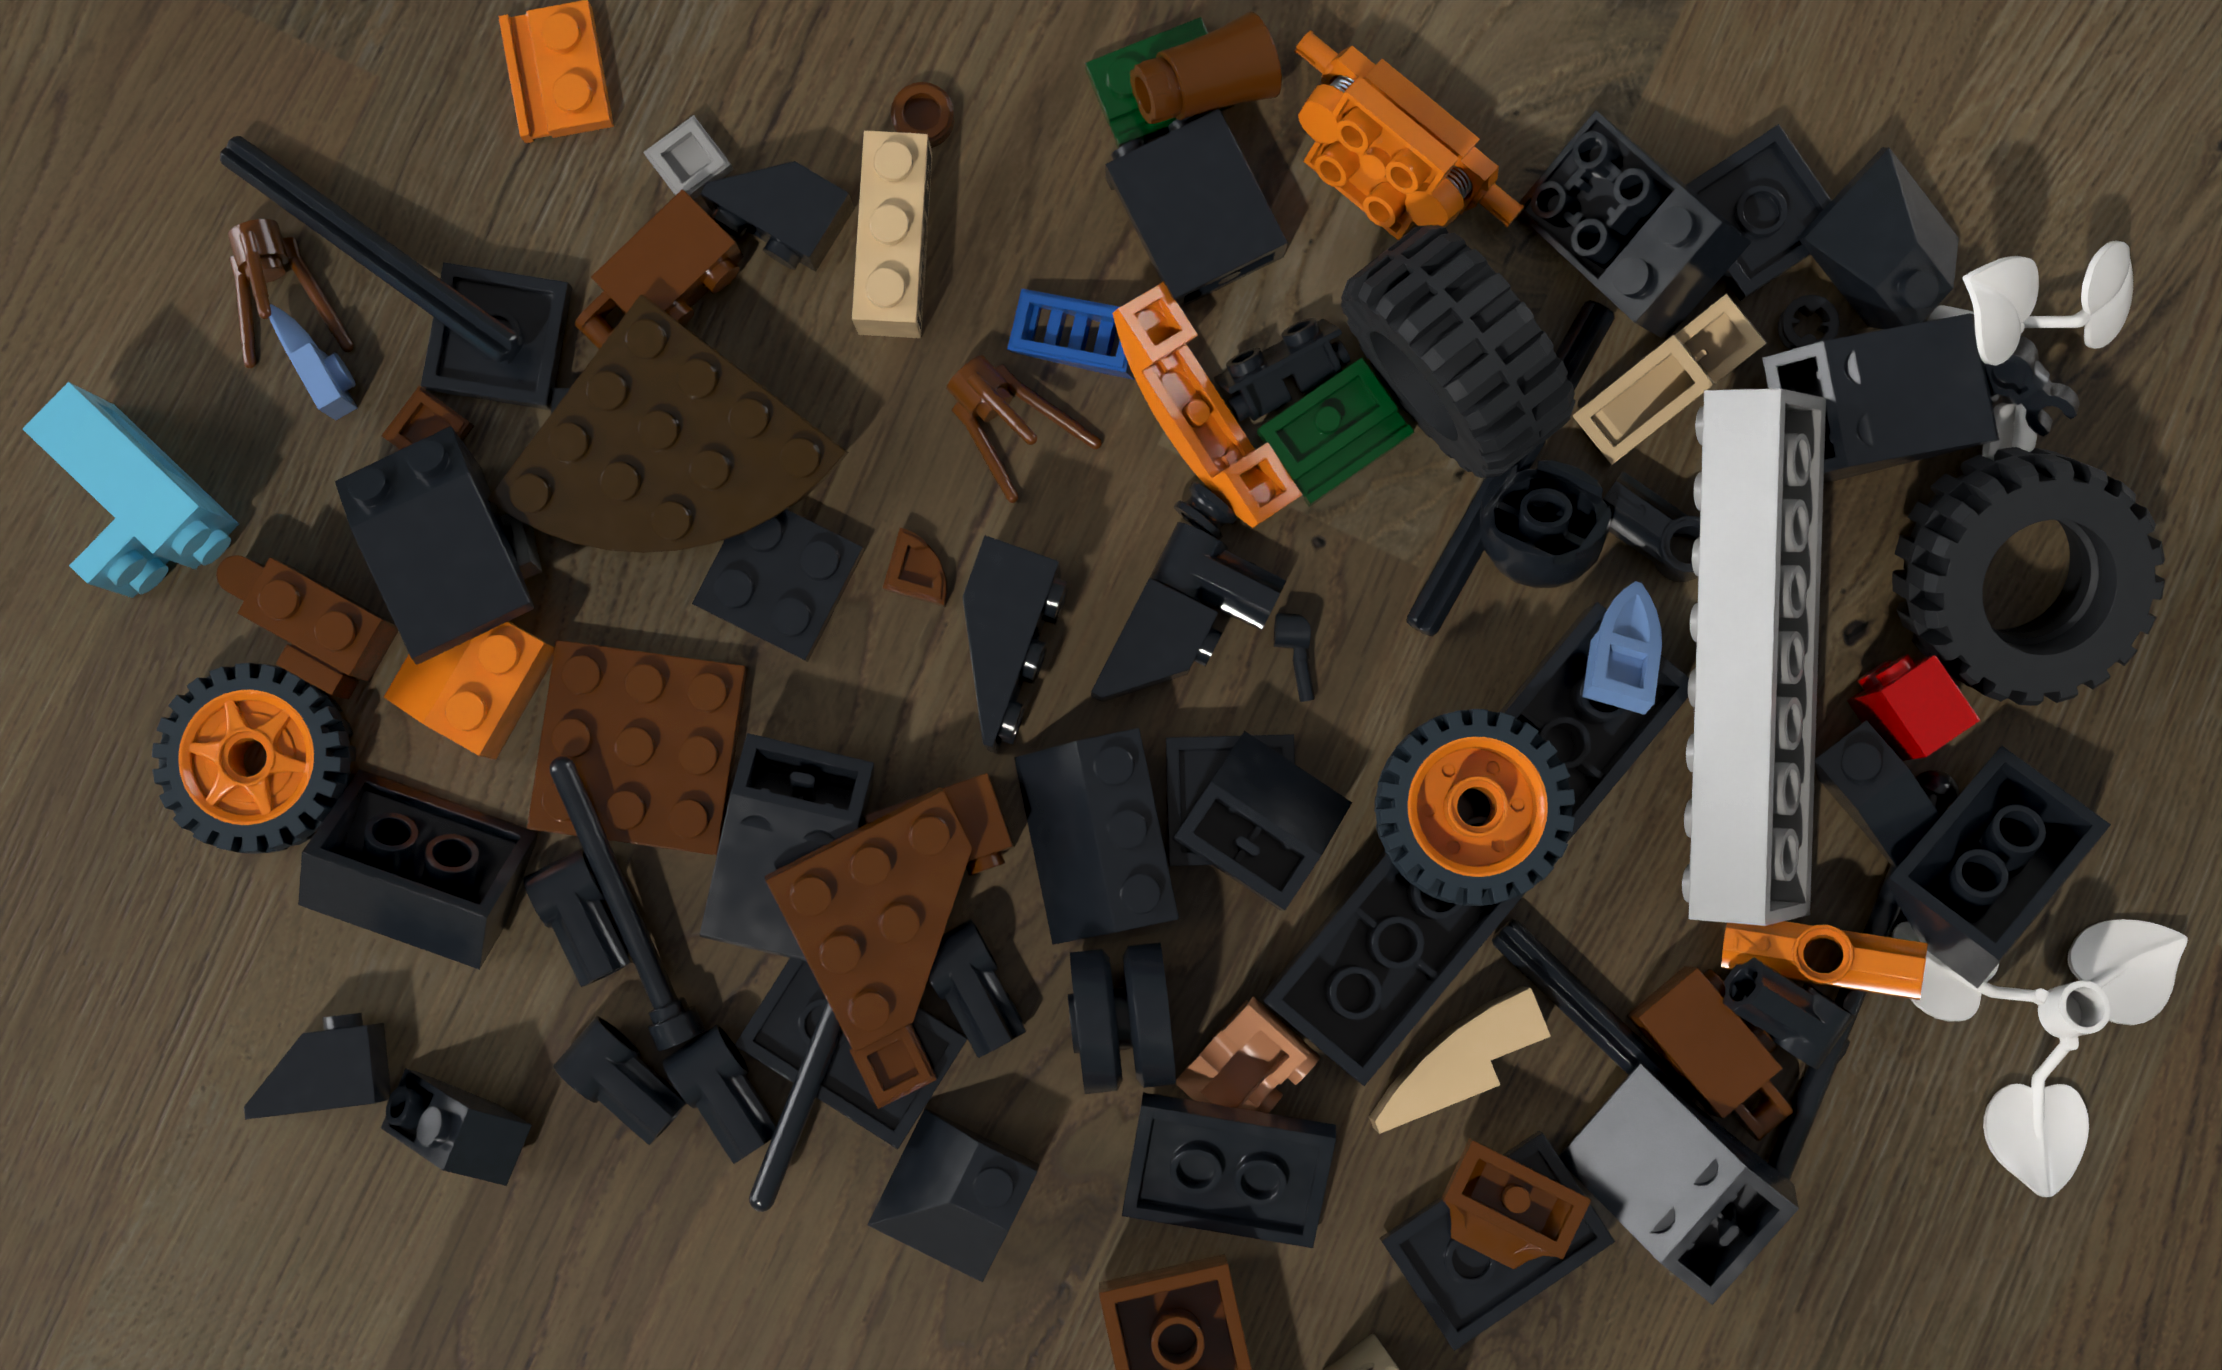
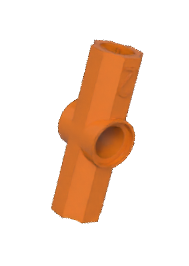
(1867, 965)

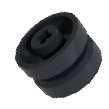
(1121, 1018)

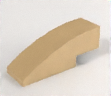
(1669, 379)
(1460, 1059)

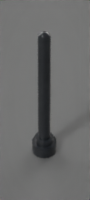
(671, 1016)
(796, 1111)

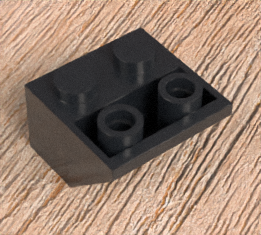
(1263, 821)

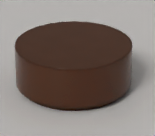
(923, 110)

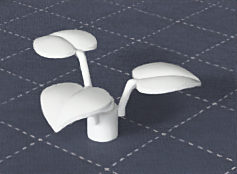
(2002, 305)
(2123, 978)

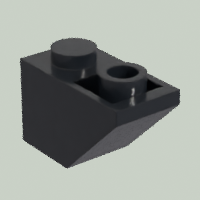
(785, 208)
(455, 1128)

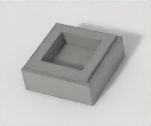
(688, 159)

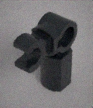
(2028, 383)

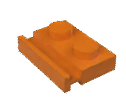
(556, 71)

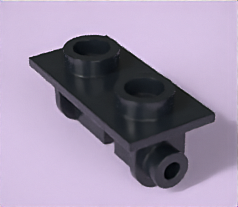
(1260, 374)

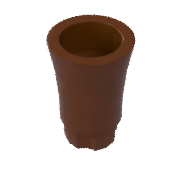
(1209, 72)

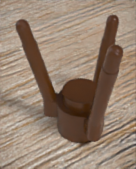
(260, 259)
(984, 393)

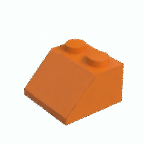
(475, 688)

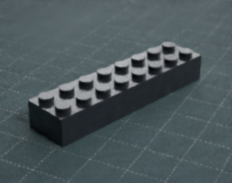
(1397, 948)

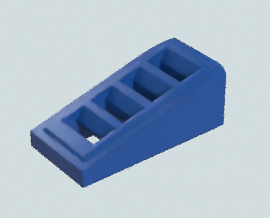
(1074, 355)

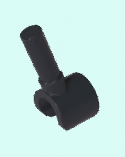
(1295, 633)

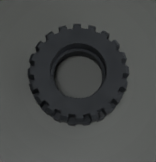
(1458, 350)
(2092, 617)

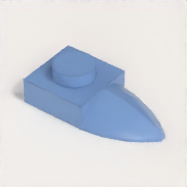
(322, 375)
(1626, 653)

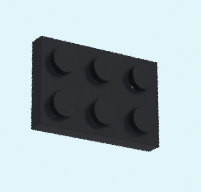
(783, 1031)
(1228, 1170)
(1468, 1289)

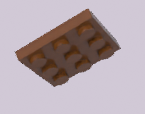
(648, 743)

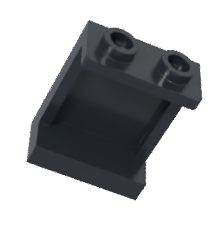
(1196, 206)

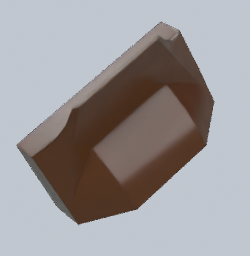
(1510, 1208)

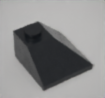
(1885, 245)
(954, 1195)

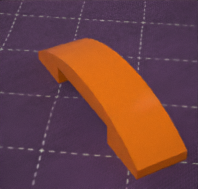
(1194, 414)

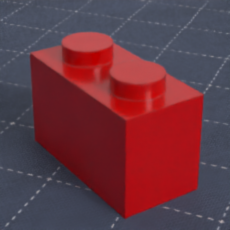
(1913, 705)

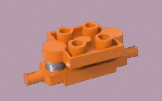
(1393, 145)

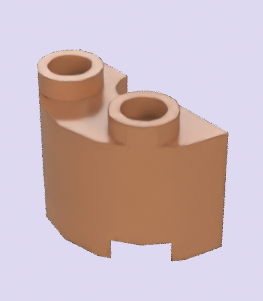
(1248, 1061)

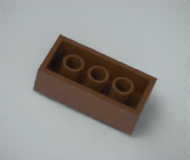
(1175, 1318)

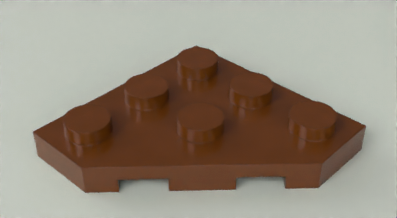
(876, 912)

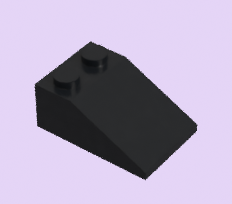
(435, 544)

